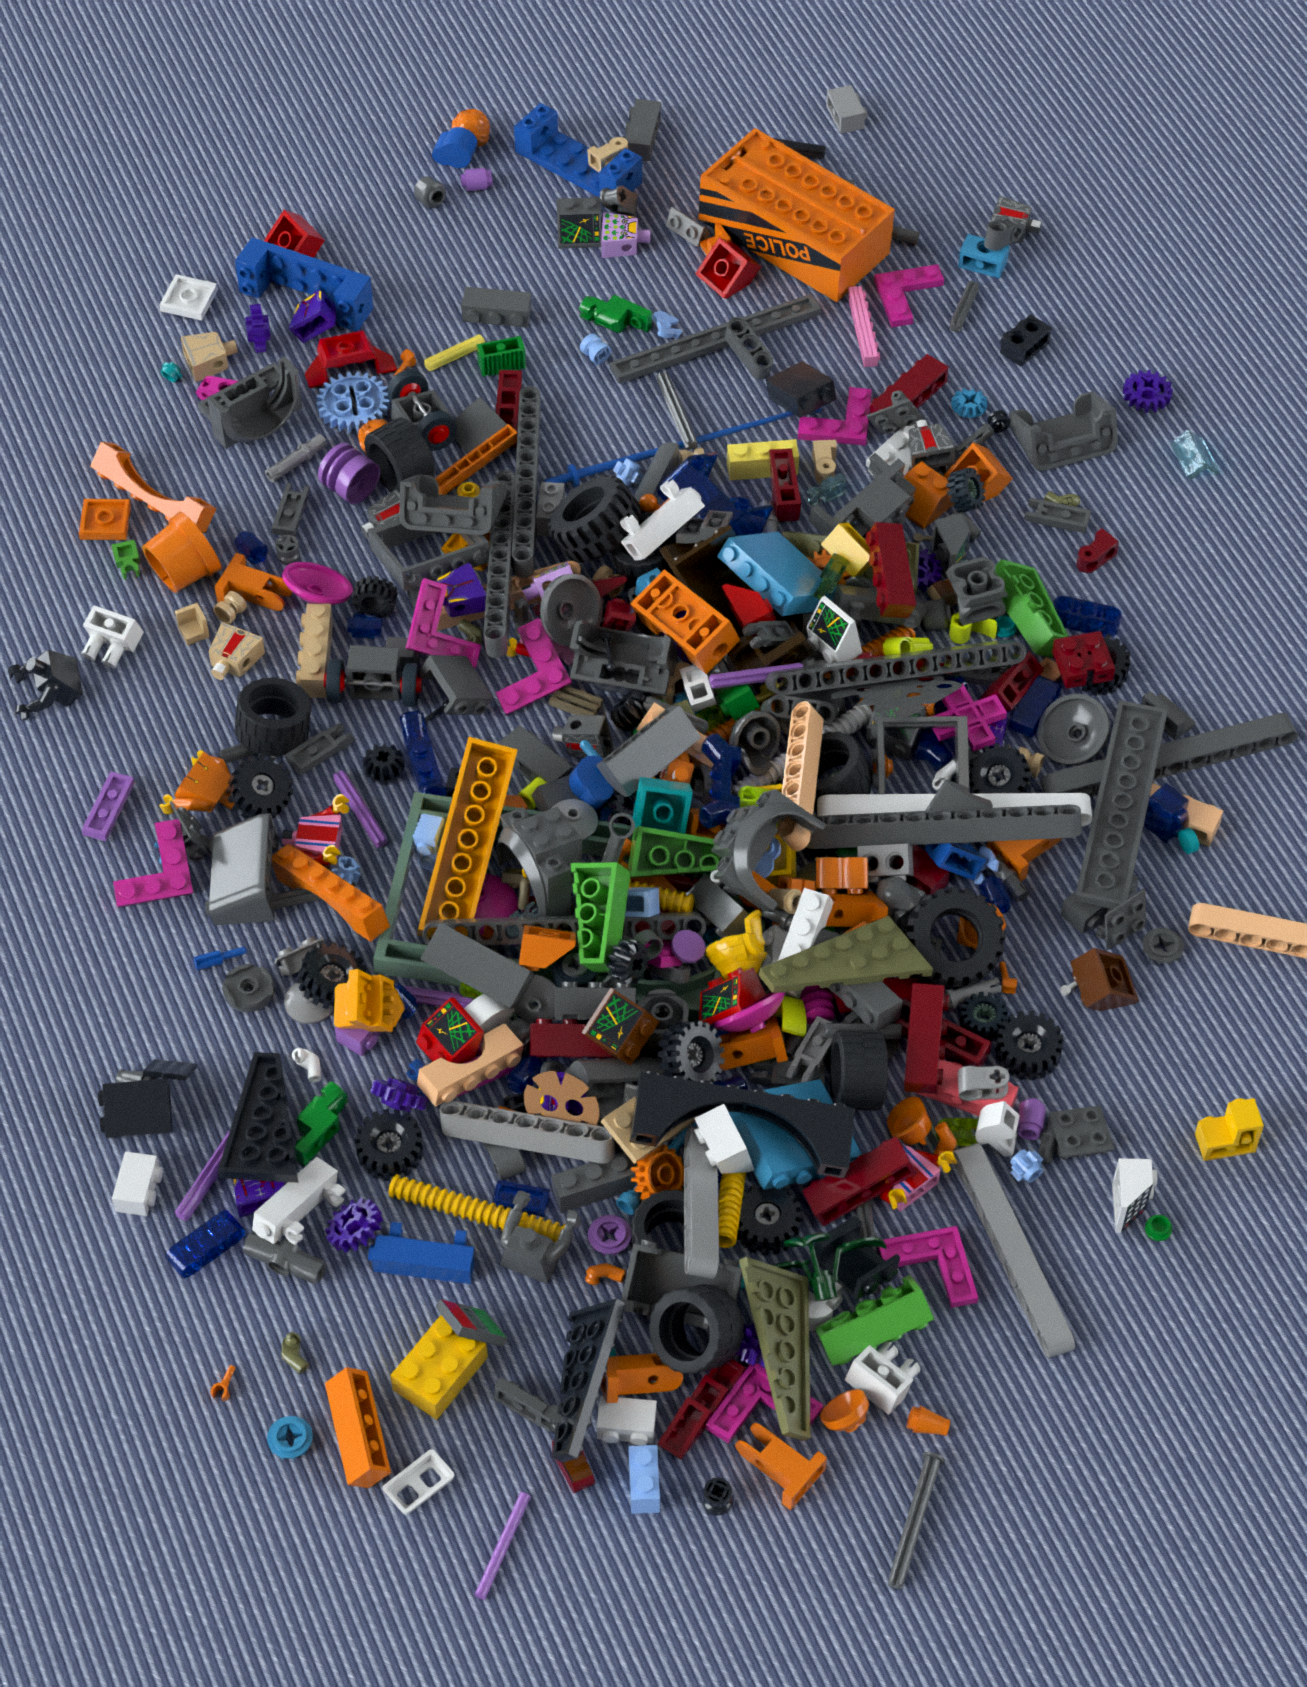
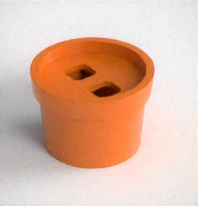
(181, 553)

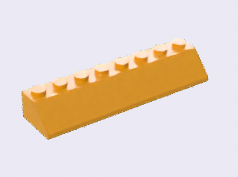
(468, 833)

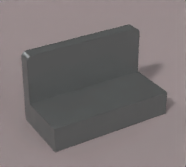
(1177, 721)

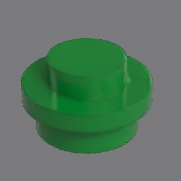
(1158, 1228)

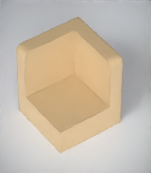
(192, 624)

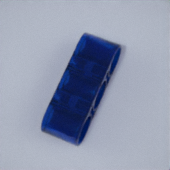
(1087, 616)
(1035, 702)
(205, 1244)

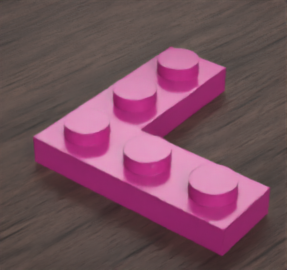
(894, 284)
(848, 431)
(423, 632)
(550, 674)
(174, 879)
(944, 1247)
(743, 1399)

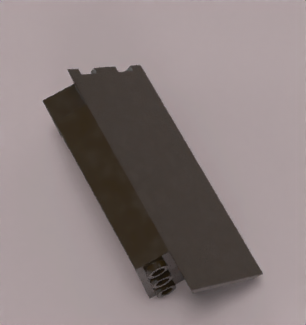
(705, 574)

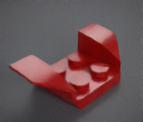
(344, 350)

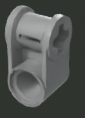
(980, 1084)

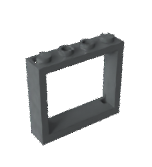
(395, 533)
(961, 743)

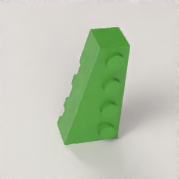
(1030, 607)
(669, 853)
(600, 910)
(875, 1322)

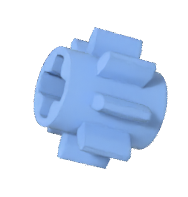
(628, 472)
(346, 869)
(1026, 1166)

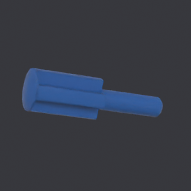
(216, 958)

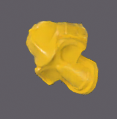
(740, 950)

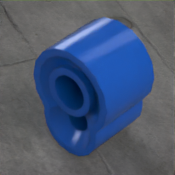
(455, 147)
(589, 783)

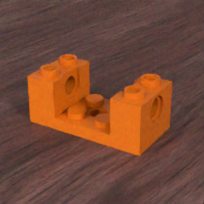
(701, 633)

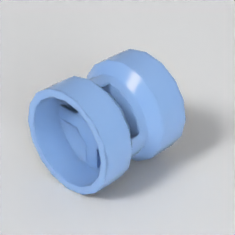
(597, 351)

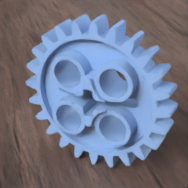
(336, 404)

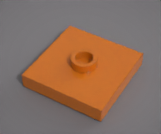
(105, 519)

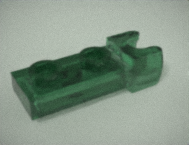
(831, 575)

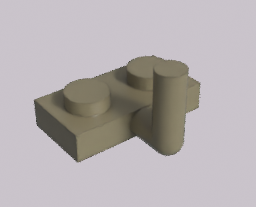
(515, 879)

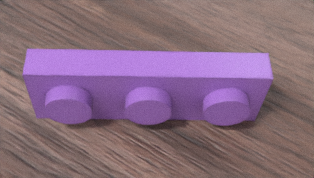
(108, 806)

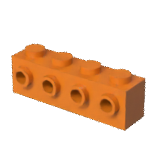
(357, 1428)

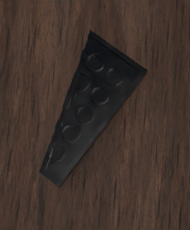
(261, 1132)
(583, 1371)

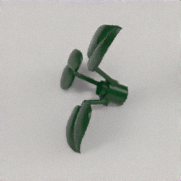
(823, 1282)

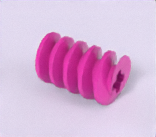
(817, 1003)

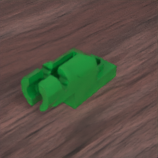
(615, 313)
(319, 1122)

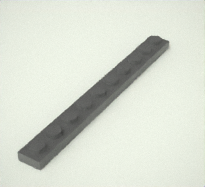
(711, 339)

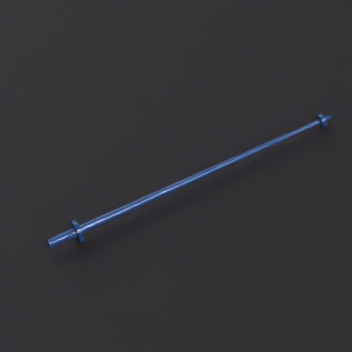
(574, 475)

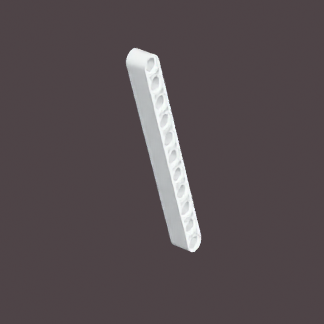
(919, 802)

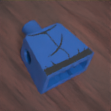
(946, 857)

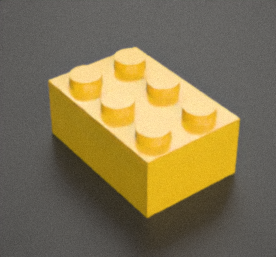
(438, 1368)

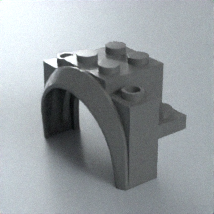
(246, 409)
(881, 501)
(640, 660)
(748, 837)
(545, 850)

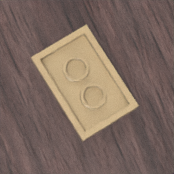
(619, 1126)

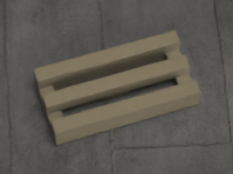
(578, 699)

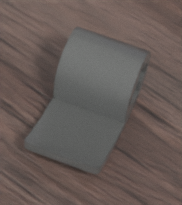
(505, 1160)

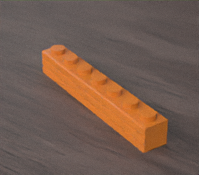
(476, 459)

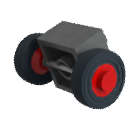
(422, 408)
(373, 675)

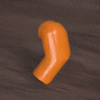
(947, 1139)
(607, 1270)

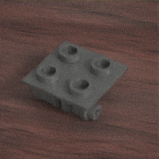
(898, 415)
(195, 842)
(1123, 920)
(1081, 1132)

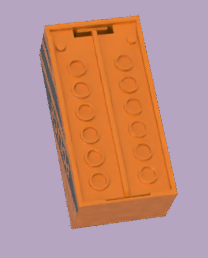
(796, 214)

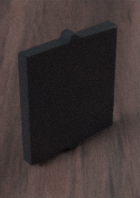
(169, 1069)

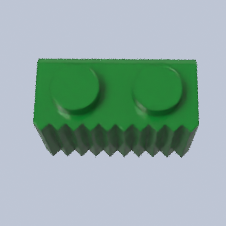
(501, 355)
(736, 700)

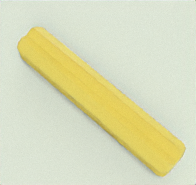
(453, 353)

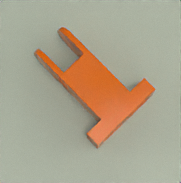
(252, 585)
(1020, 852)
(853, 909)
(748, 1048)
(634, 1374)
(783, 1464)

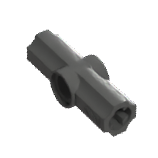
(285, 1258)

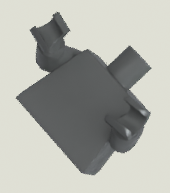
(532, 1252)

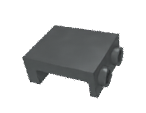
(459, 682)

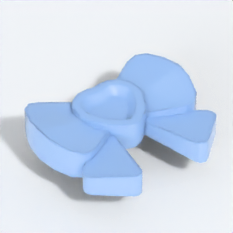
(664, 323)
(991, 862)

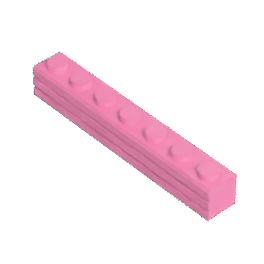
(863, 326)

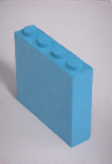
(775, 571)
(773, 1152)

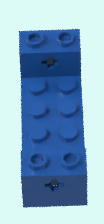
(542, 143)
(266, 262)

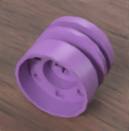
(349, 473)

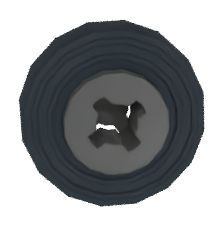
(564, 970)

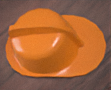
(909, 1121)

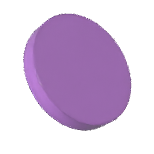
(688, 946)

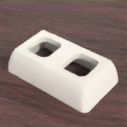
(411, 1477)

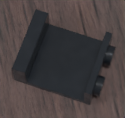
(860, 1268)

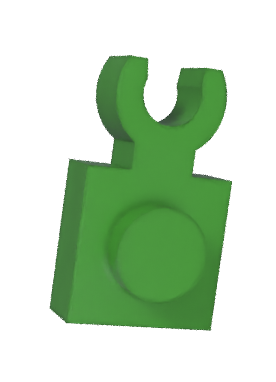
(126, 557)

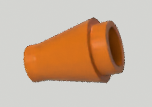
(927, 1422)

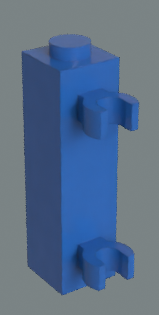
(423, 1258)

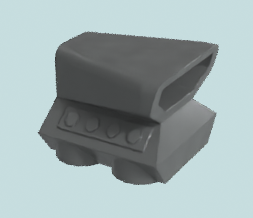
(977, 590)

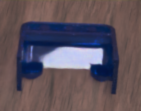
(695, 472)

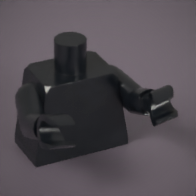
(54, 676)

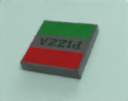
(471, 1322)

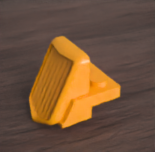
(367, 1003)

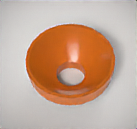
(845, 1411)

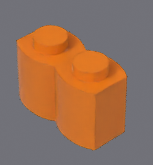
(842, 874)

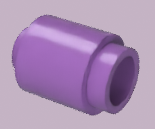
(476, 179)
(1031, 1119)

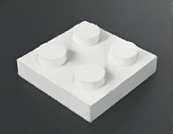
(188, 297)

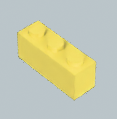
(752, 459)

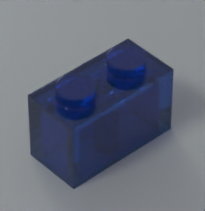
(1166, 813)

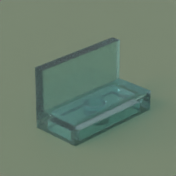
(1193, 454)

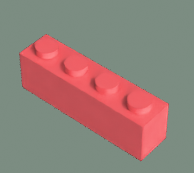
(948, 1091)

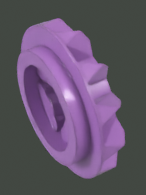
(609, 1224)

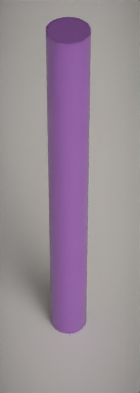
(502, 1545)

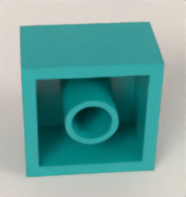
(662, 804)

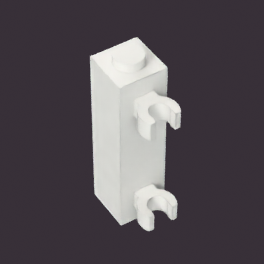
(662, 523)
(295, 1200)

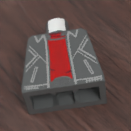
(1017, 213)
(930, 445)
(382, 512)
(585, 727)

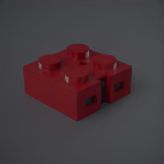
(1083, 659)

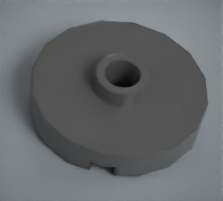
(244, 978)

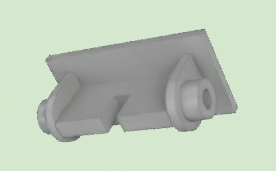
(686, 227)
(291, 959)

